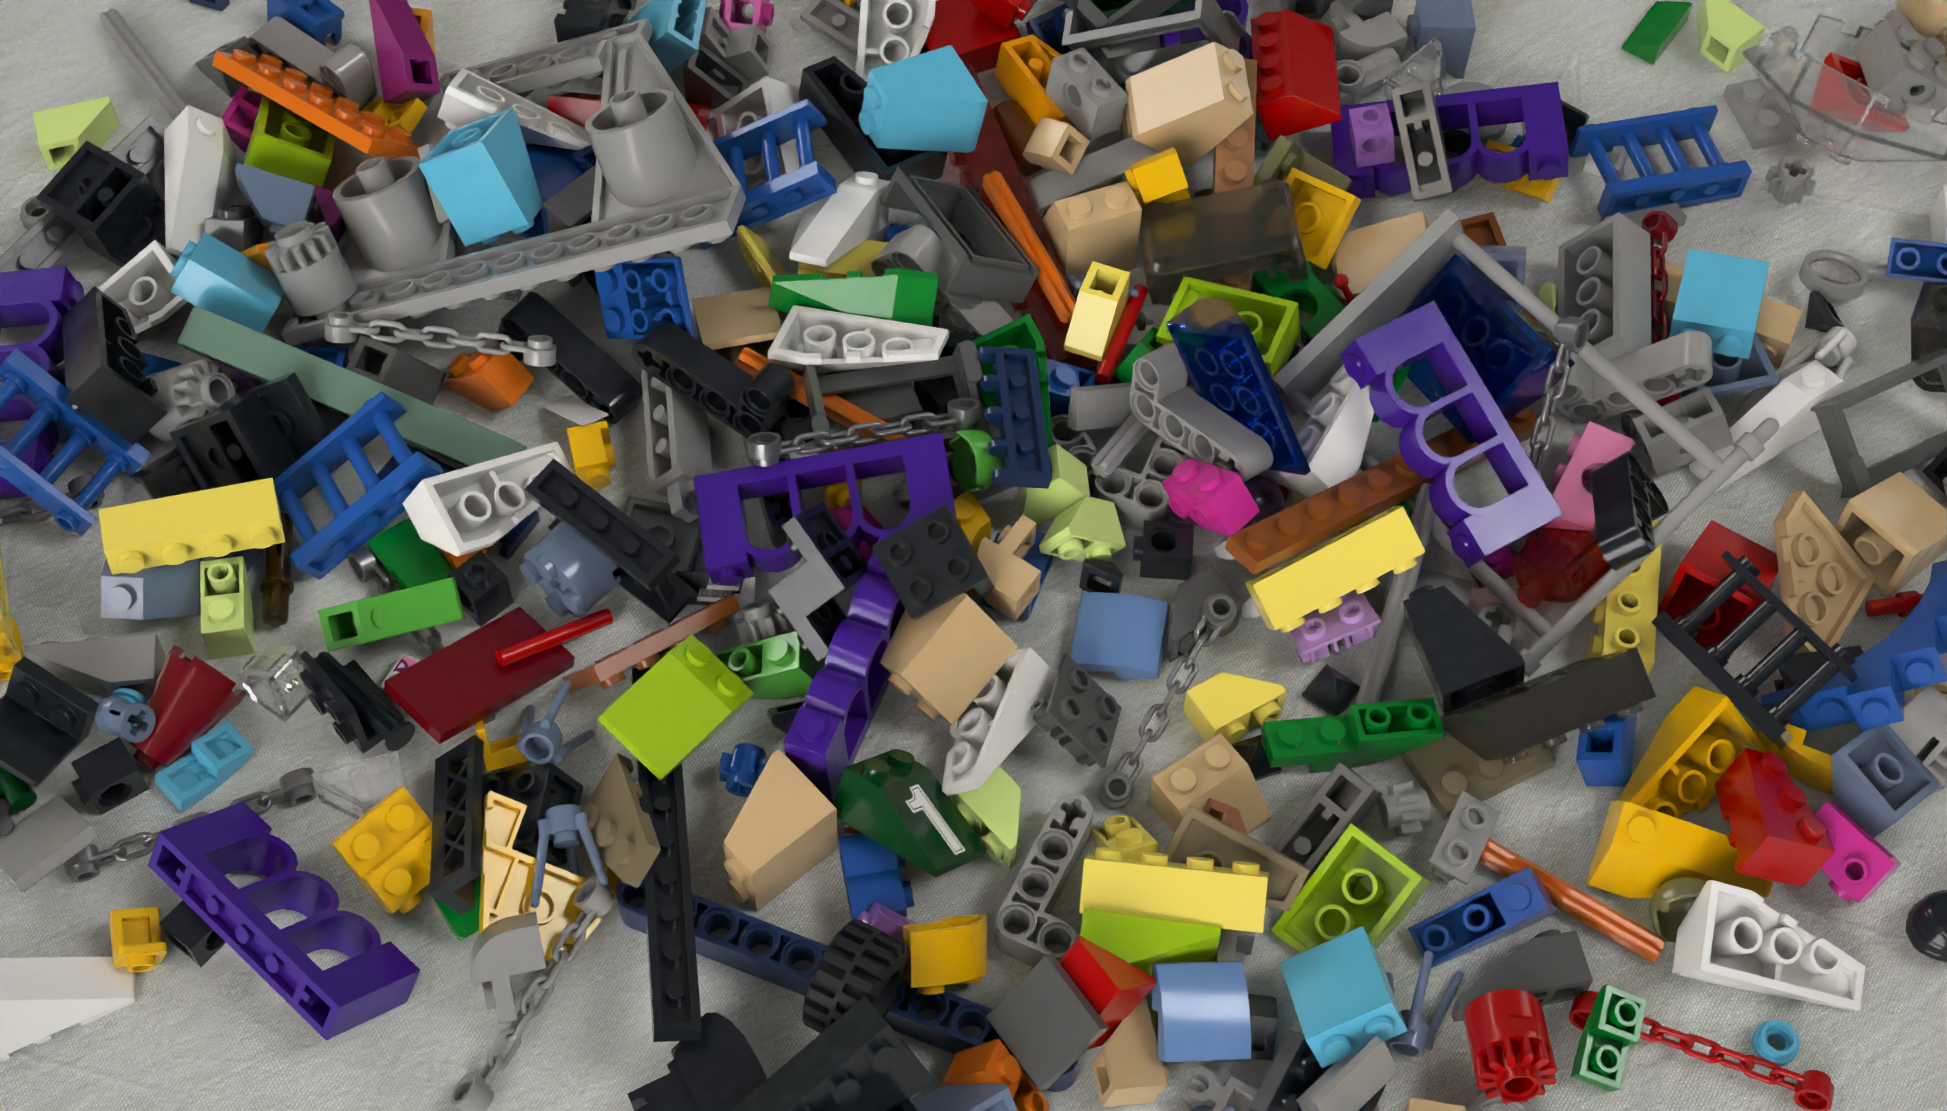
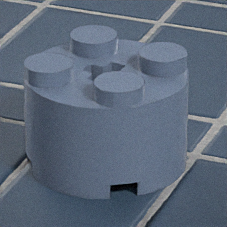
(569, 571)

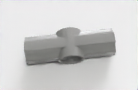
(1365, 75)

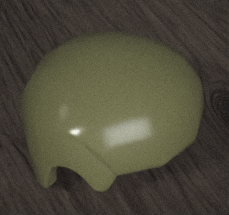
(1671, 904)

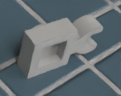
(1217, 1096)

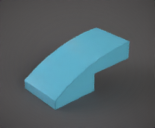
(209, 765)

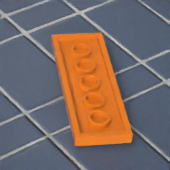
(317, 104)

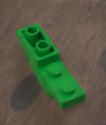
(1361, 737)

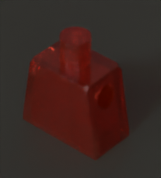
(1558, 566)

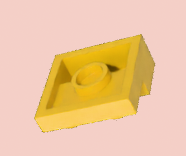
(1321, 214)
(390, 851)

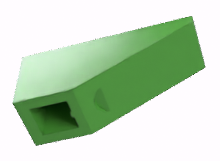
(391, 614)
(773, 666)

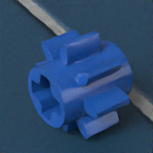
(742, 768)

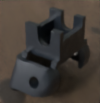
(705, 1072)

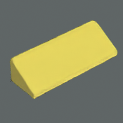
(759, 258)

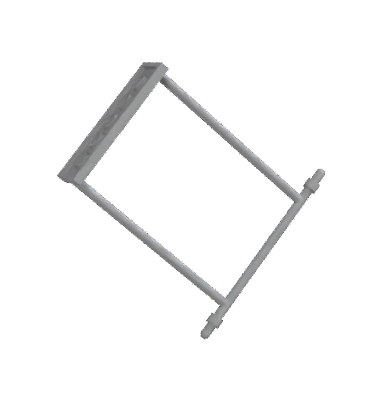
(1400, 286)

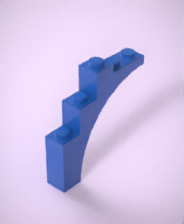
(1903, 661)

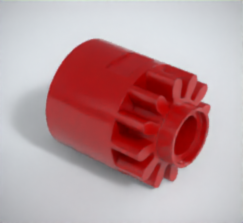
(1510, 1045)

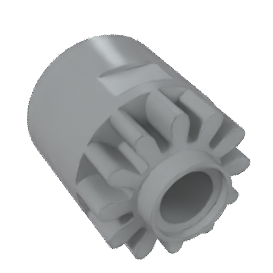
(310, 268)
(190, 393)
(1926, 731)

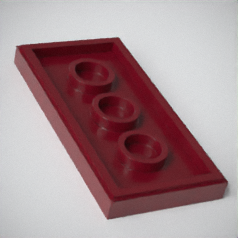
(466, 682)

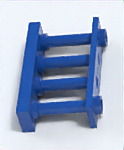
(1684, 185)
(779, 193)
(25, 377)
(372, 511)

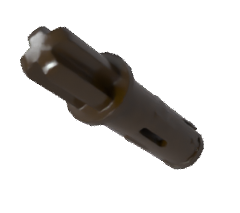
(277, 583)

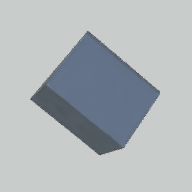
(1739, 374)

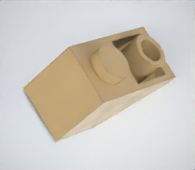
(1128, 1064)

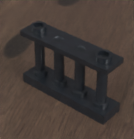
(641, 558)
(1744, 688)

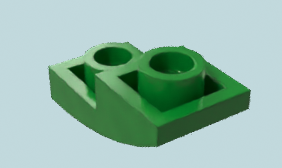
(1609, 1031)

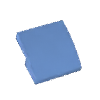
(1120, 634)
(1202, 1011)

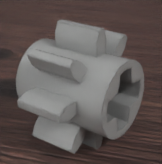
(1790, 180)
(760, 622)
(1404, 808)

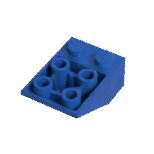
(642, 294)

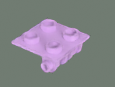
(1350, 620)

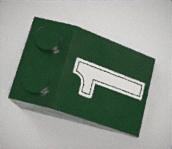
(906, 812)

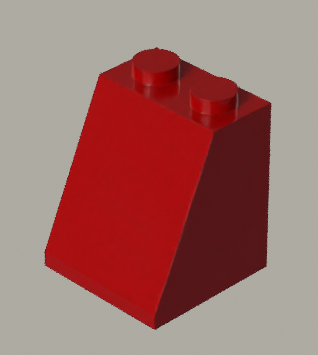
(1705, 569)

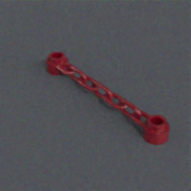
(1662, 231)

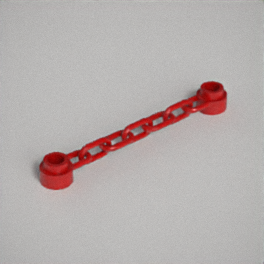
(1811, 1090)

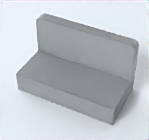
(1351, 1081)

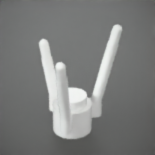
(1830, 350)

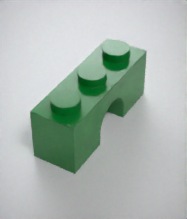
(1310, 294)

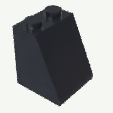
(1459, 649)

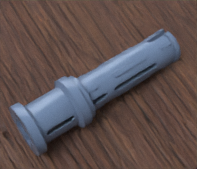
(117, 714)

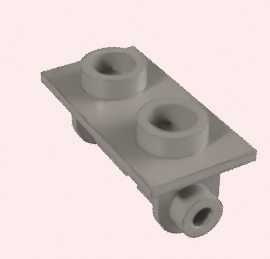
(1462, 840)

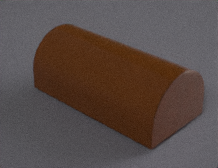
(1017, 131)

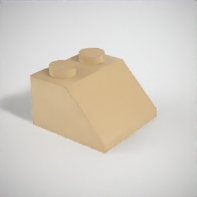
(1208, 772)

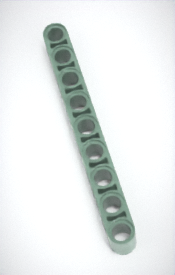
(340, 388)

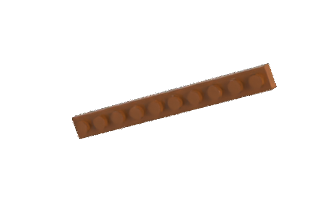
(1349, 502)

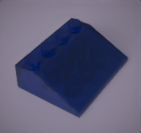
(1496, 336)
(1234, 378)

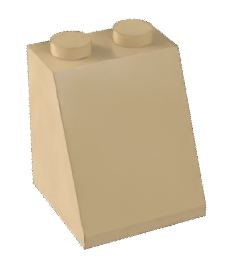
(1190, 101)
(1096, 228)
(1372, 248)
(736, 321)
(1894, 531)
(946, 657)
(778, 833)

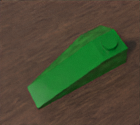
(896, 296)
(1025, 335)

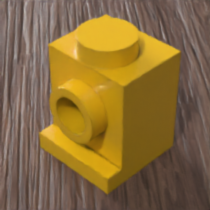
(592, 453)

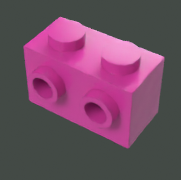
(1209, 497)
(1859, 859)

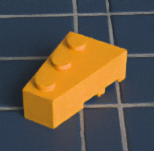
(1024, 73)

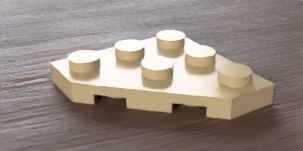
(1817, 570)

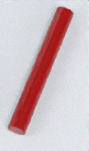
(1121, 335)
(553, 637)

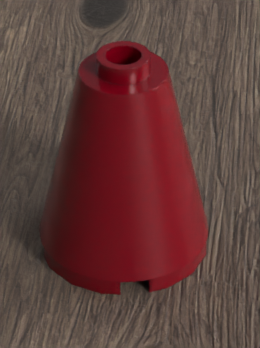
(186, 705)

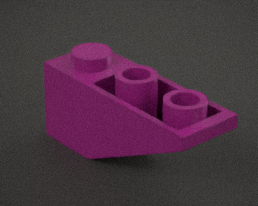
(403, 53)

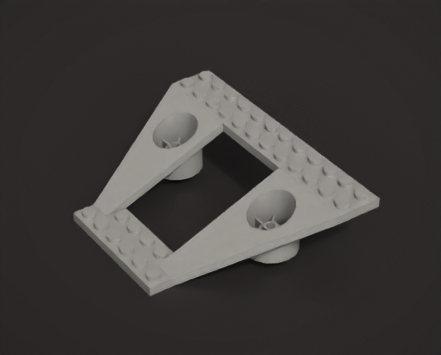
(654, 191)

